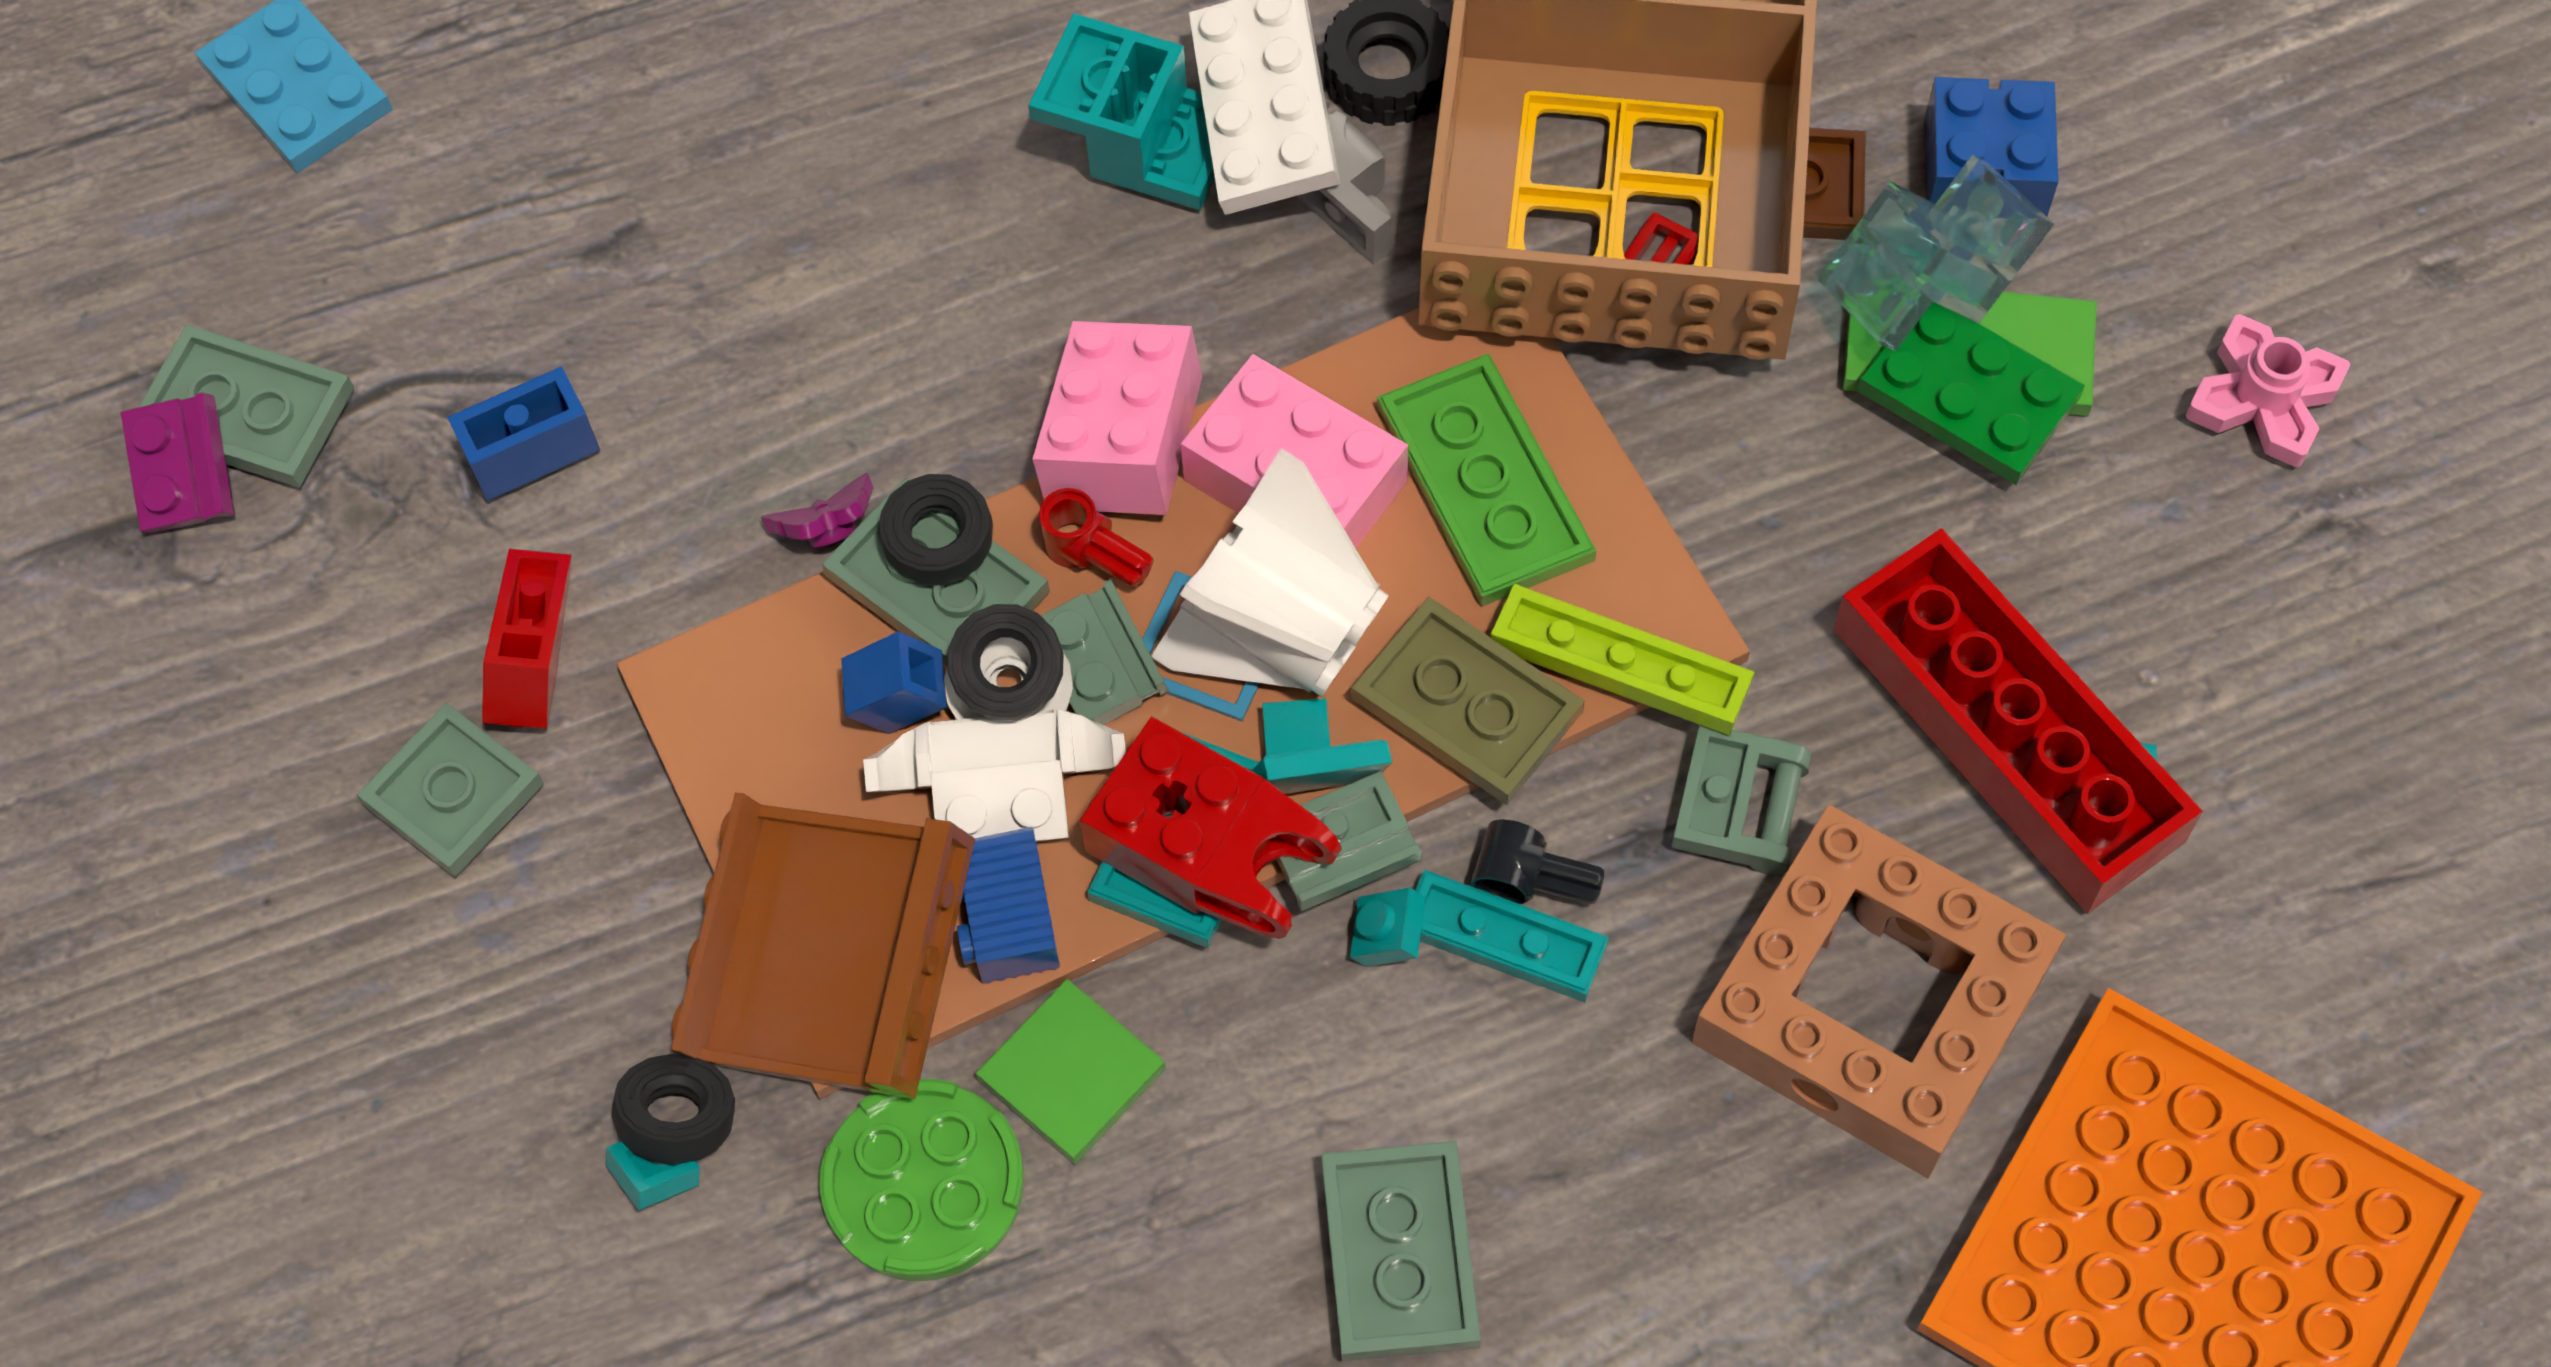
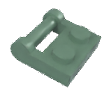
(1720, 792)

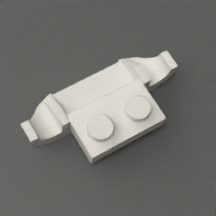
(997, 772)

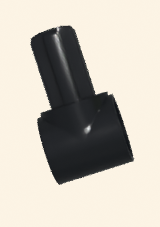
(1516, 865)

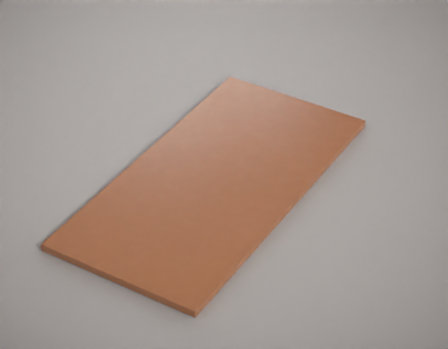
(761, 689)

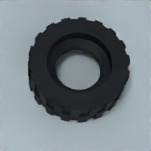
(1385, 99)

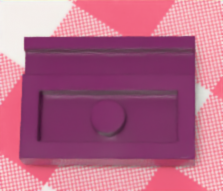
(177, 463)

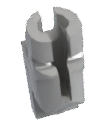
(1351, 204)

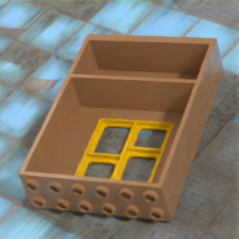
(1700, 63)

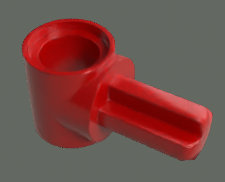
(1092, 542)

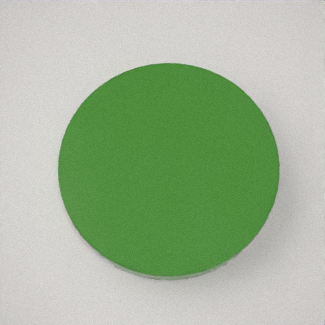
(922, 1182)

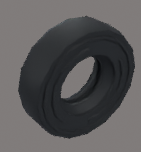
(930, 494)
(1005, 622)
(665, 1140)

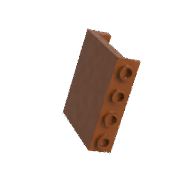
(823, 947)

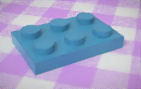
(293, 82)

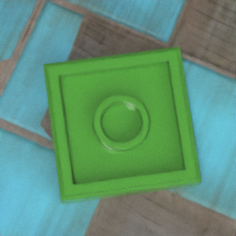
(1071, 1071)

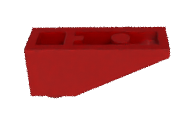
(525, 639)

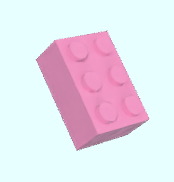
(1269, 410)
(1120, 415)

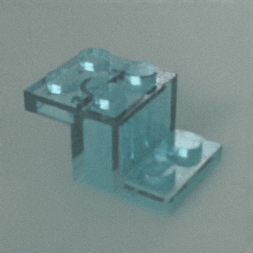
(1939, 253)

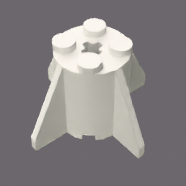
(1278, 593)

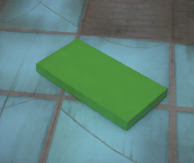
(2045, 326)
(1486, 479)

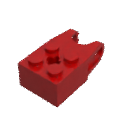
(1220, 841)

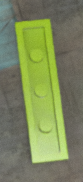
(1623, 659)

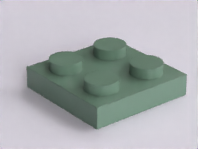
(450, 789)

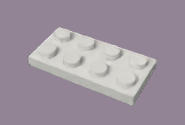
(1263, 101)

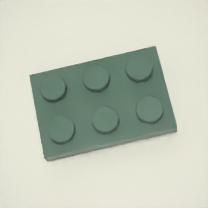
(267, 404)
(921, 610)
(1400, 1251)

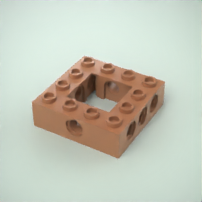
(1830, 1068)

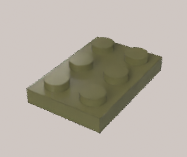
(1467, 700)

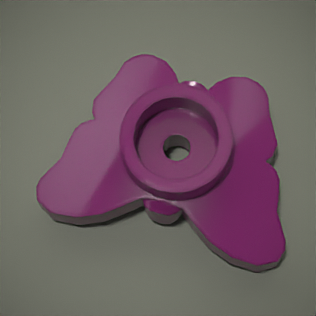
(825, 520)

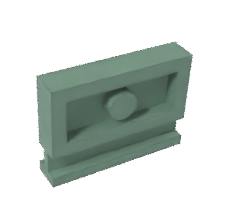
(1105, 655)
(1371, 836)

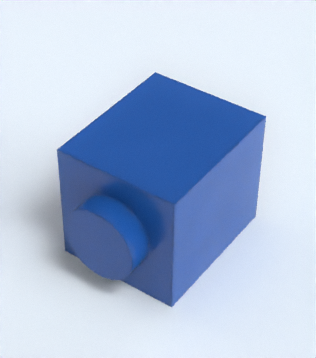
(893, 682)

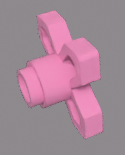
(2270, 384)

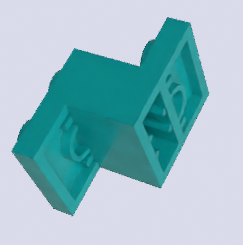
(1132, 107)

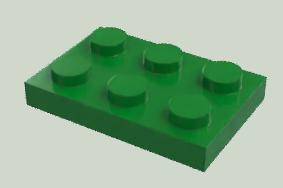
(1973, 391)

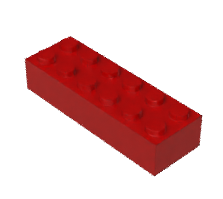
(2016, 720)

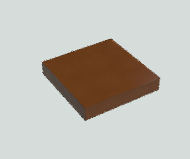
(1834, 183)

